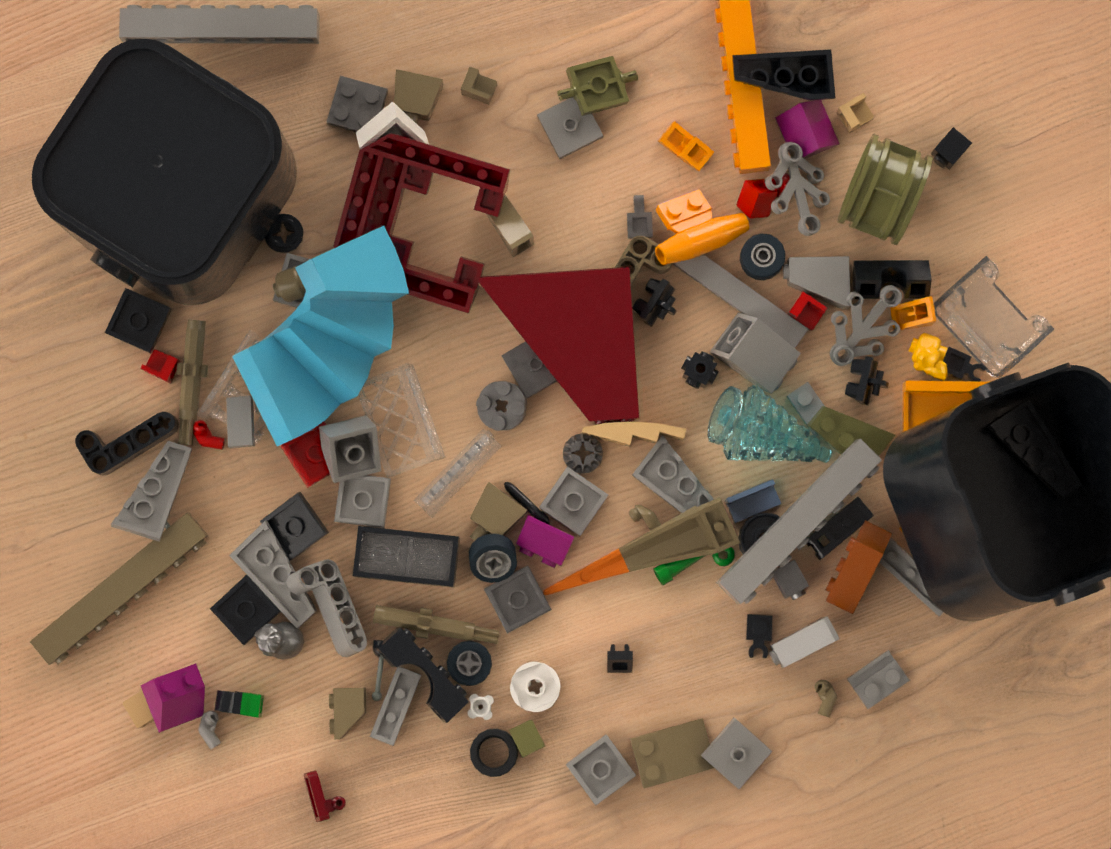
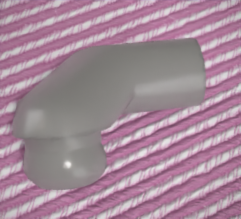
(207, 728)

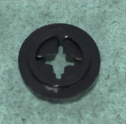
(293, 241)

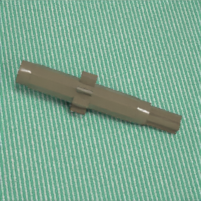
(191, 373)
(427, 623)

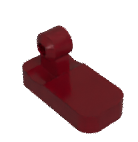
(319, 805)

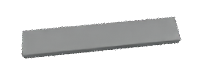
(742, 297)

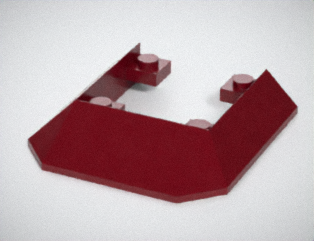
(376, 195)

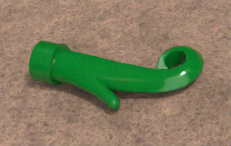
(666, 572)

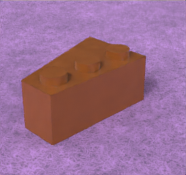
(858, 567)

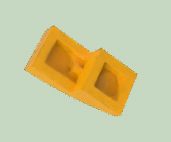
(685, 146)

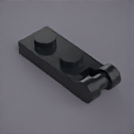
(840, 527)

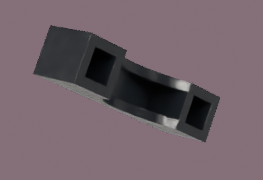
(444, 697)

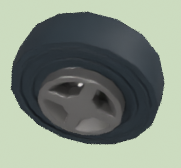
(469, 670)

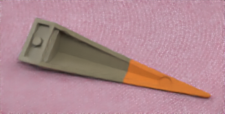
(689, 535)

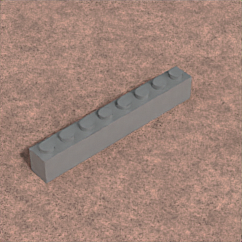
(220, 24)
(799, 521)

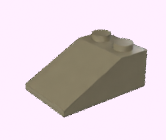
(671, 753)

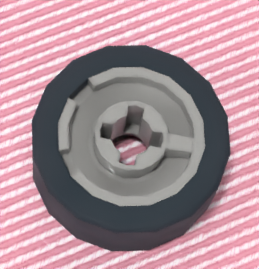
(482, 554)

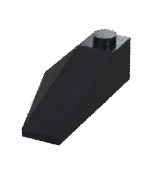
(792, 73)

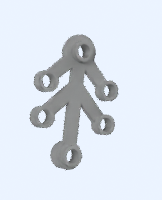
(798, 186)
(862, 328)

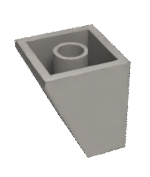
(755, 352)

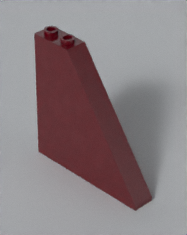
(579, 331)

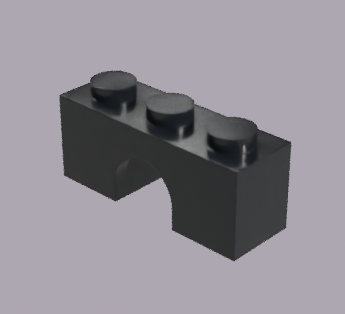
(909, 275)

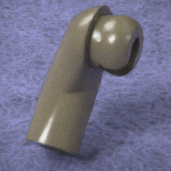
(646, 514)
(827, 696)

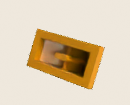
(914, 313)

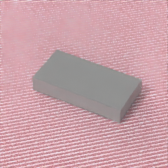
(240, 422)

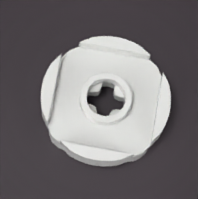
(529, 700)

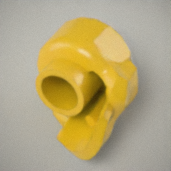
(929, 356)

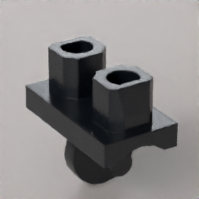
(659, 303)
(862, 391)

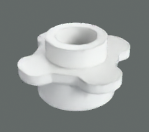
(475, 701)

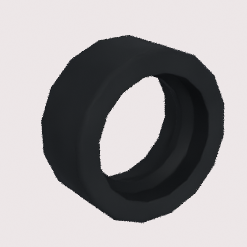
(497, 771)

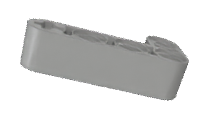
(346, 636)

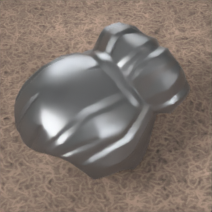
(280, 640)

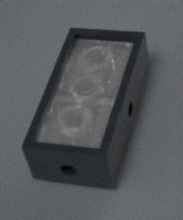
(406, 556)

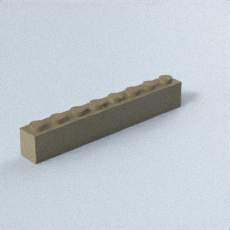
(118, 589)

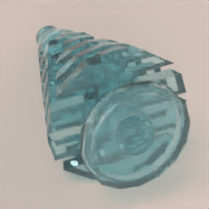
(760, 429)

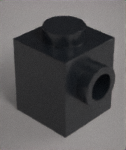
(950, 149)

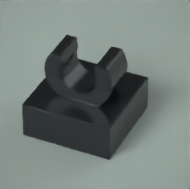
(619, 660)

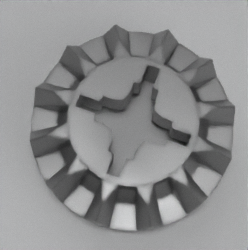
(591, 461)

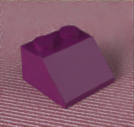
(544, 541)
(175, 697)

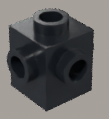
(695, 378)

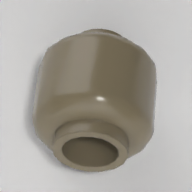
(289, 285)

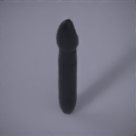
(526, 502)

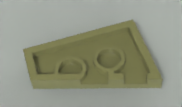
(842, 430)

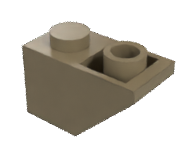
(348, 707)

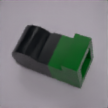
(239, 703)

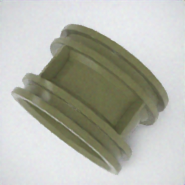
(885, 189)

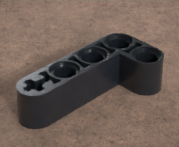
(130, 438)

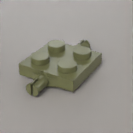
(597, 85)

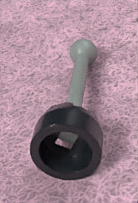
(376, 696)

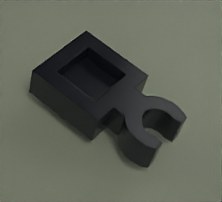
(959, 364)
(759, 630)

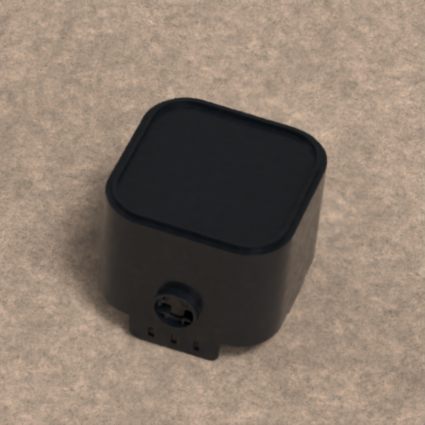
(165, 172)
(983, 522)

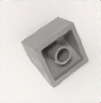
(350, 448)

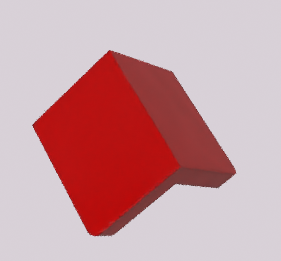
(756, 199)
(807, 311)
(161, 366)

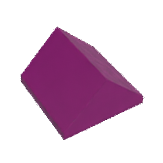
(808, 127)

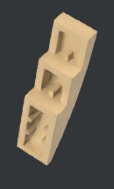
(623, 432)

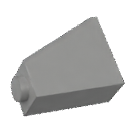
(820, 277)
(803, 642)

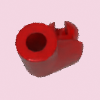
(205, 437)

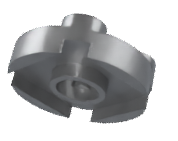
(516, 405)

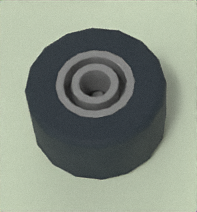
(762, 265)

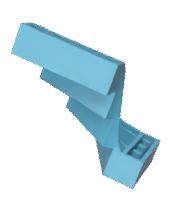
(330, 339)

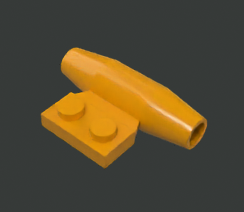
(695, 228)

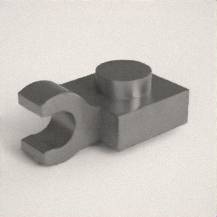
(639, 222)

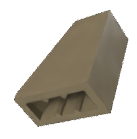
(512, 229)

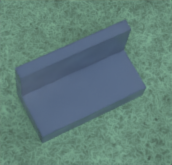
(753, 501)

